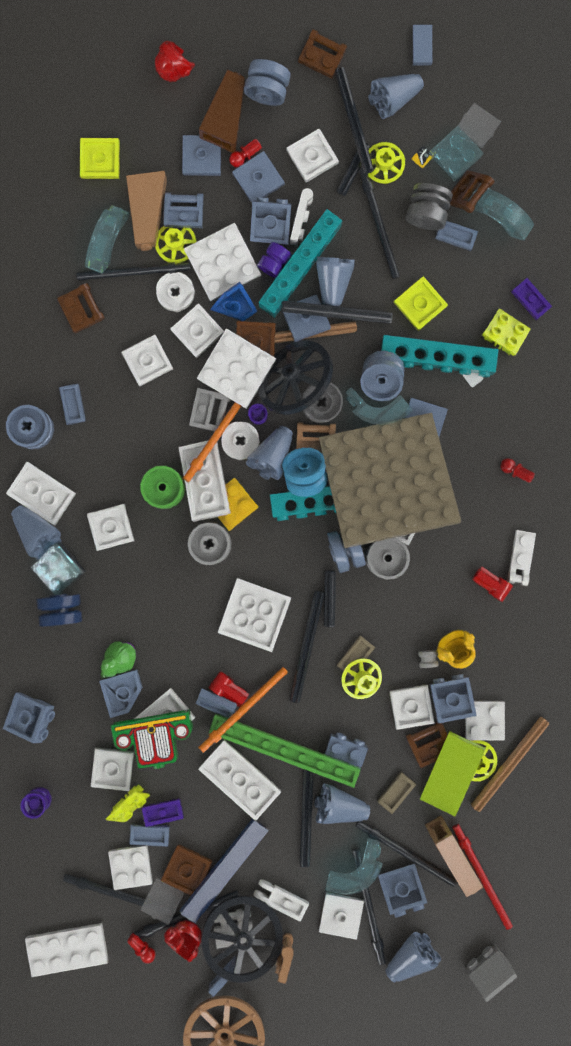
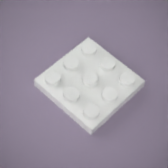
(222, 261)
(236, 368)
(254, 615)

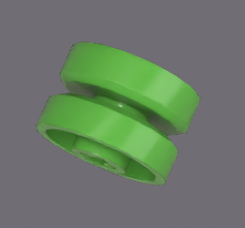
(153, 481)

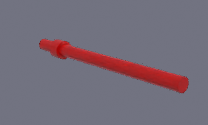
(465, 845)

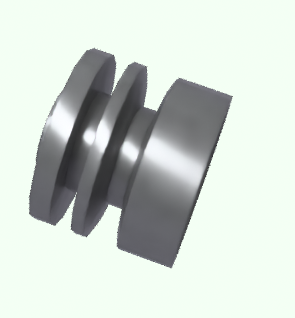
(429, 206)
(333, 404)

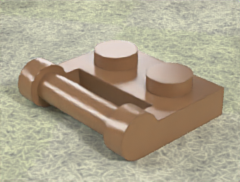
(312, 442)
(284, 960)

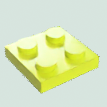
(99, 158)
(420, 303)

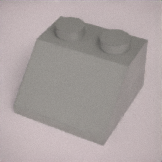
(490, 972)

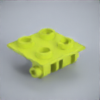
(506, 332)
(125, 807)

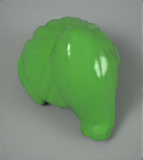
(118, 659)

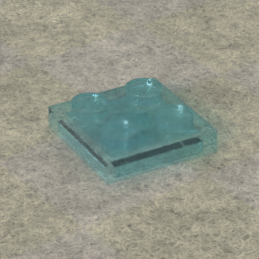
(456, 153)
(56, 569)

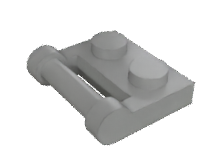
(203, 409)

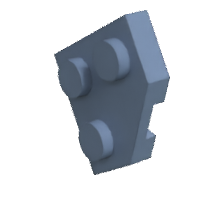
(121, 692)

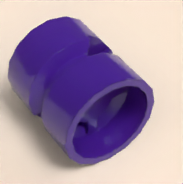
(275, 258)
(36, 802)

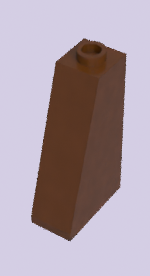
(224, 114)

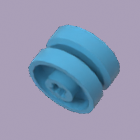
(305, 472)

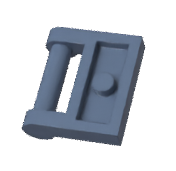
(183, 216)

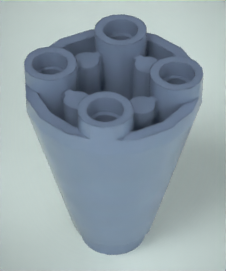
(393, 92)
(333, 278)
(270, 454)
(34, 532)
(339, 807)
(413, 958)

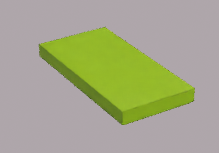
(452, 773)

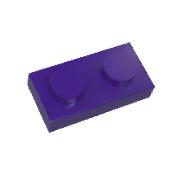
(531, 299)
(162, 812)

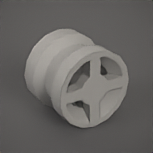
(428, 659)

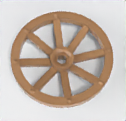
(219, 1028)

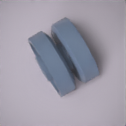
(267, 82)
(382, 376)
(18, 427)
(340, 554)

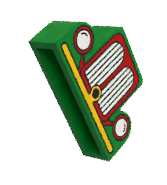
(153, 737)

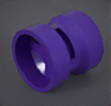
(257, 414)

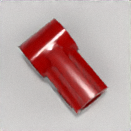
(496, 586)
(225, 687)

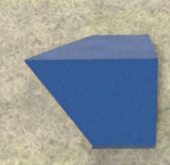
(235, 303)

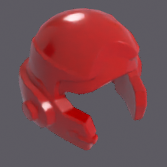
(171, 63)
(184, 939)

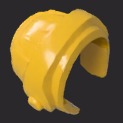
(457, 649)

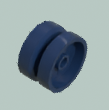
(59, 610)

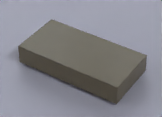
(359, 650)
(396, 792)

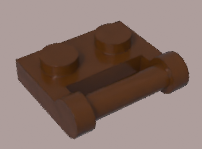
(319, 59)
(466, 187)
(75, 312)
(429, 751)

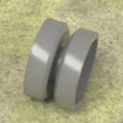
(198, 543)
(399, 558)

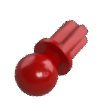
(237, 158)
(508, 466)
(141, 949)

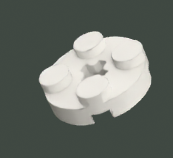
(164, 292)
(229, 439)

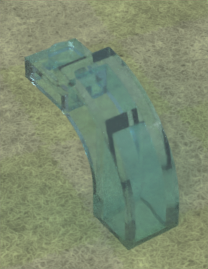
(506, 212)
(103, 238)
(389, 414)
(360, 878)

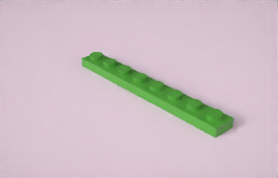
(288, 752)

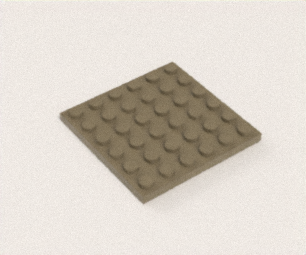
(389, 480)

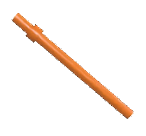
(197, 463)
(216, 735)

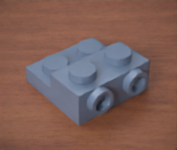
(270, 221)
(452, 698)
(29, 718)
(346, 750)
(402, 890)

